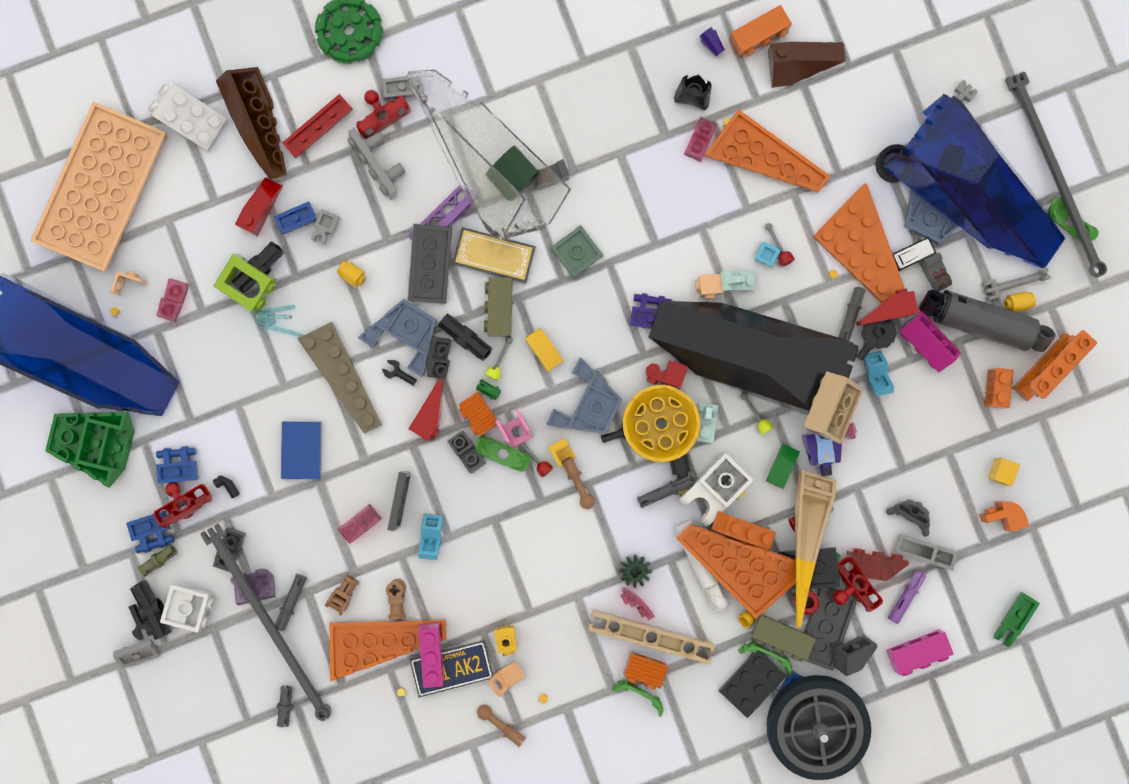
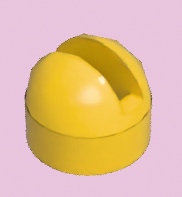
(746, 619)

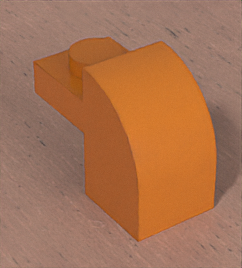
(1010, 513)

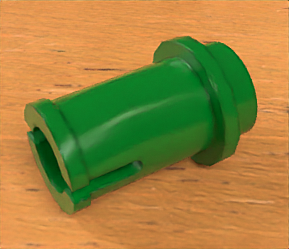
(488, 389)

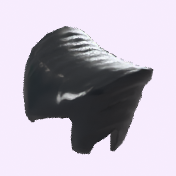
(693, 92)

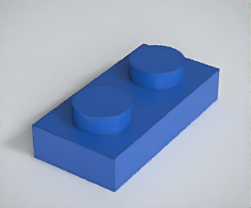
(295, 218)

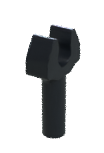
(399, 373)
(613, 435)
(139, 623)

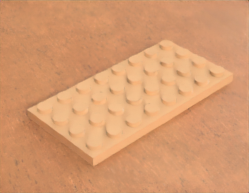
(99, 187)

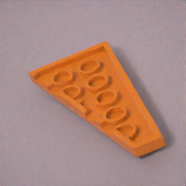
(756, 149)
(370, 643)

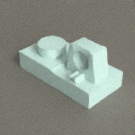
(738, 281)
(708, 418)

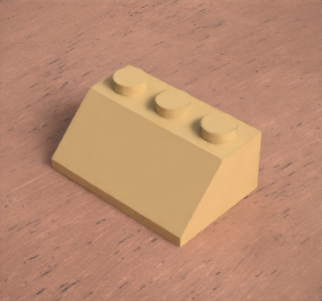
(833, 407)

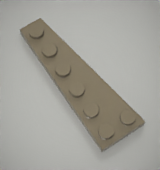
(334, 363)

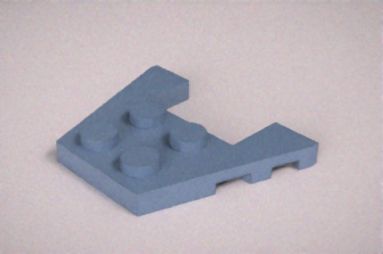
(927, 220)
(409, 326)
(596, 406)

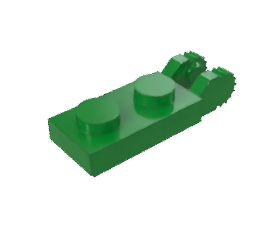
(1017, 618)

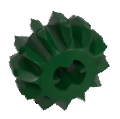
(639, 575)

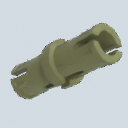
(157, 560)

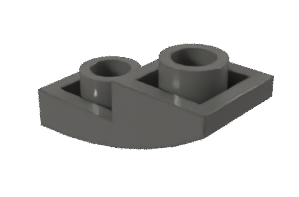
(437, 357)
(466, 452)
(233, 541)

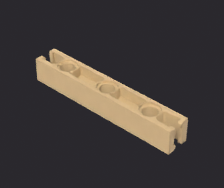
(665, 639)

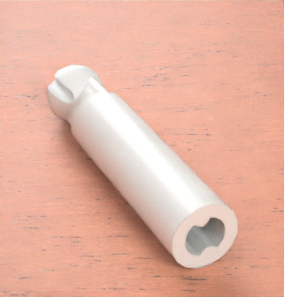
(717, 599)

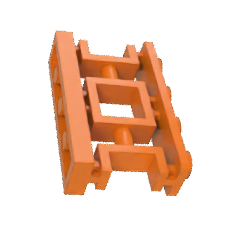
(1054, 365)

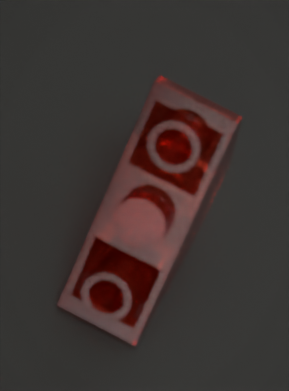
(877, 565)

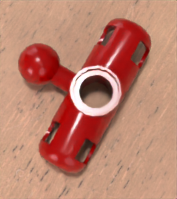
(372, 120)
(174, 507)
(862, 595)

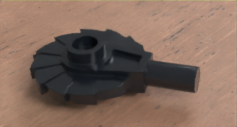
(877, 336)

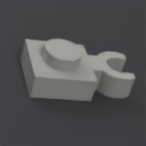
(326, 224)

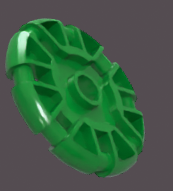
(340, 22)

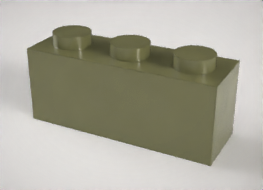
(498, 307)
(783, 638)

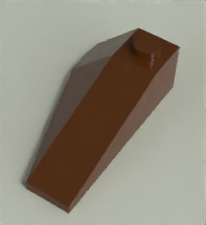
(800, 60)

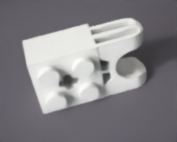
(717, 495)

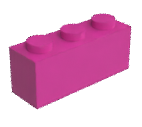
(930, 341)
(920, 652)
(431, 655)

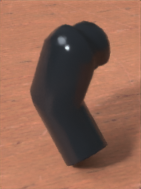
(228, 484)

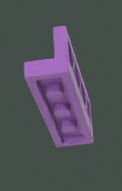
(459, 210)

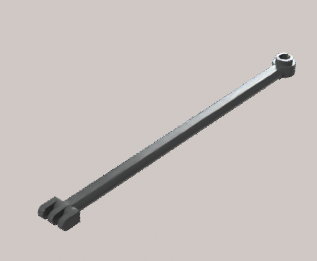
(1018, 84)
(264, 617)

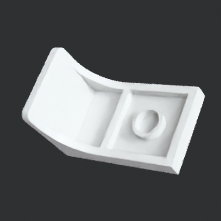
(186, 115)

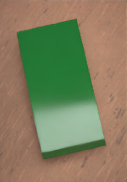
(782, 466)

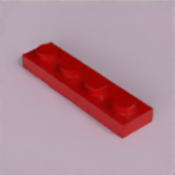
(317, 126)

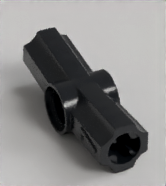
(263, 262)
(465, 337)
(150, 609)

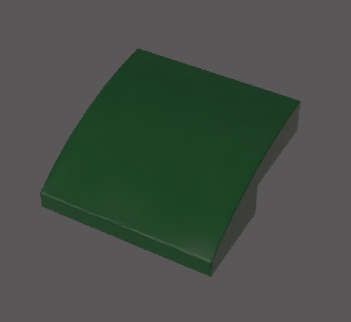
(516, 168)

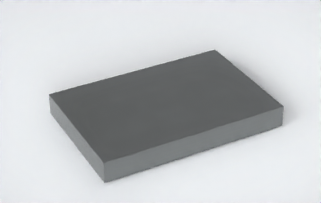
(399, 500)

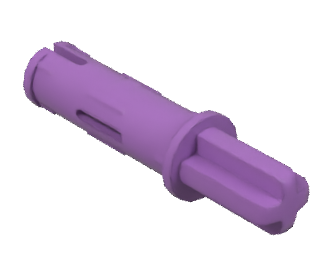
(907, 596)

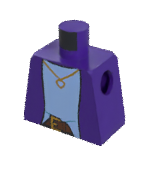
(822, 452)

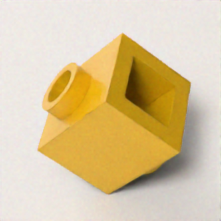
(506, 632)

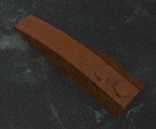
(253, 117)

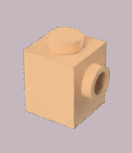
(709, 286)

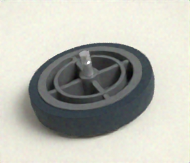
(818, 727)

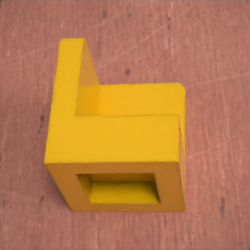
(561, 451)
(1004, 471)

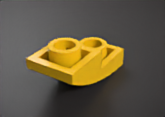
(543, 349)

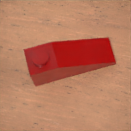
(258, 207)
(896, 306)
(429, 416)

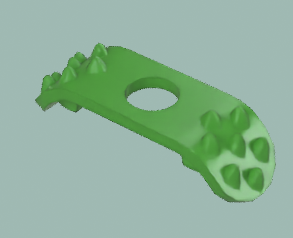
(1059, 213)
(489, 448)
(753, 647)
(625, 685)

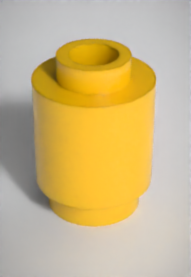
(351, 274)
(1020, 301)

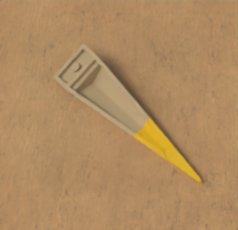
(812, 509)

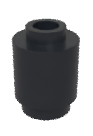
(680, 466)

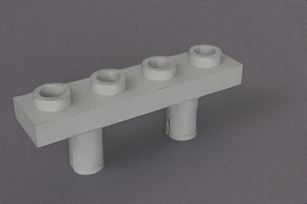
(366, 157)

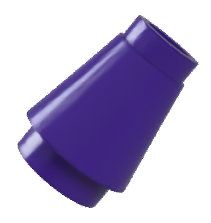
(712, 41)

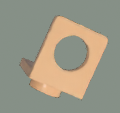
(120, 277)
(506, 677)

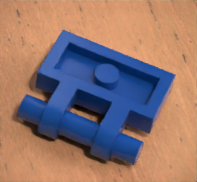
(178, 471)
(145, 527)

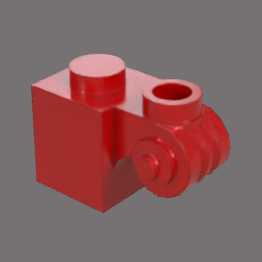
(672, 376)

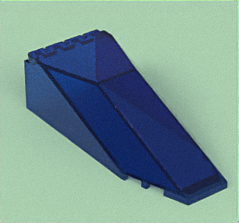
(974, 184)
(78, 353)

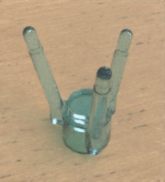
(267, 318)

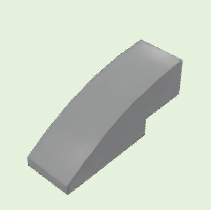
(926, 552)

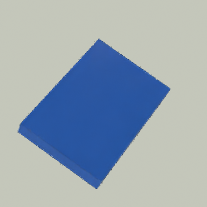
(301, 450)

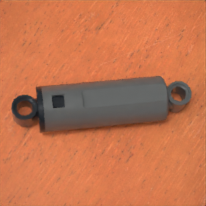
(986, 320)

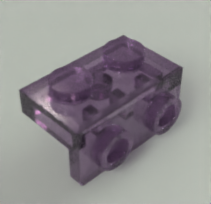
(261, 582)

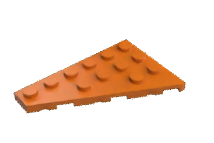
(860, 245)
(747, 571)

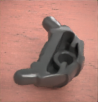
(913, 512)

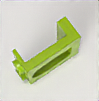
(236, 263)

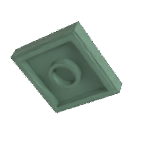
(577, 252)

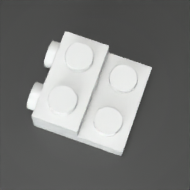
(187, 608)

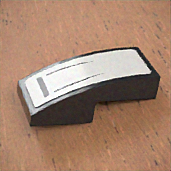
(914, 253)

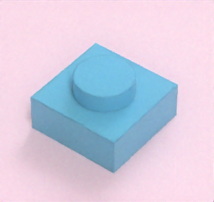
(767, 254)

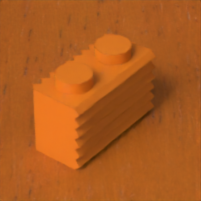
(998, 388)
(478, 414)
(645, 670)

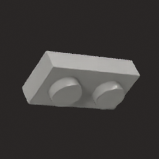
(397, 87)
(136, 653)

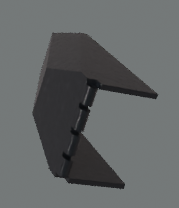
(751, 351)

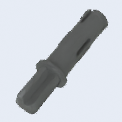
(852, 312)
(665, 491)
(290, 602)

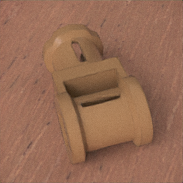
(341, 596)
(396, 599)

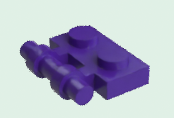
(643, 316)

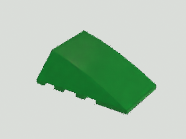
(92, 443)

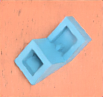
(876, 370)
(430, 537)

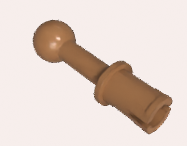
(586, 501)
(484, 712)

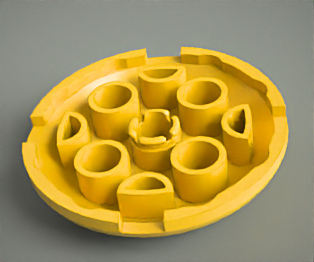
(675, 409)

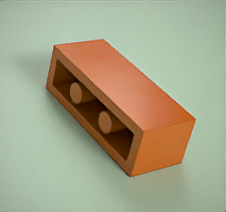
(760, 31)
(743, 530)

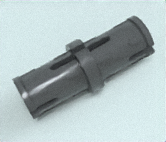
(284, 706)

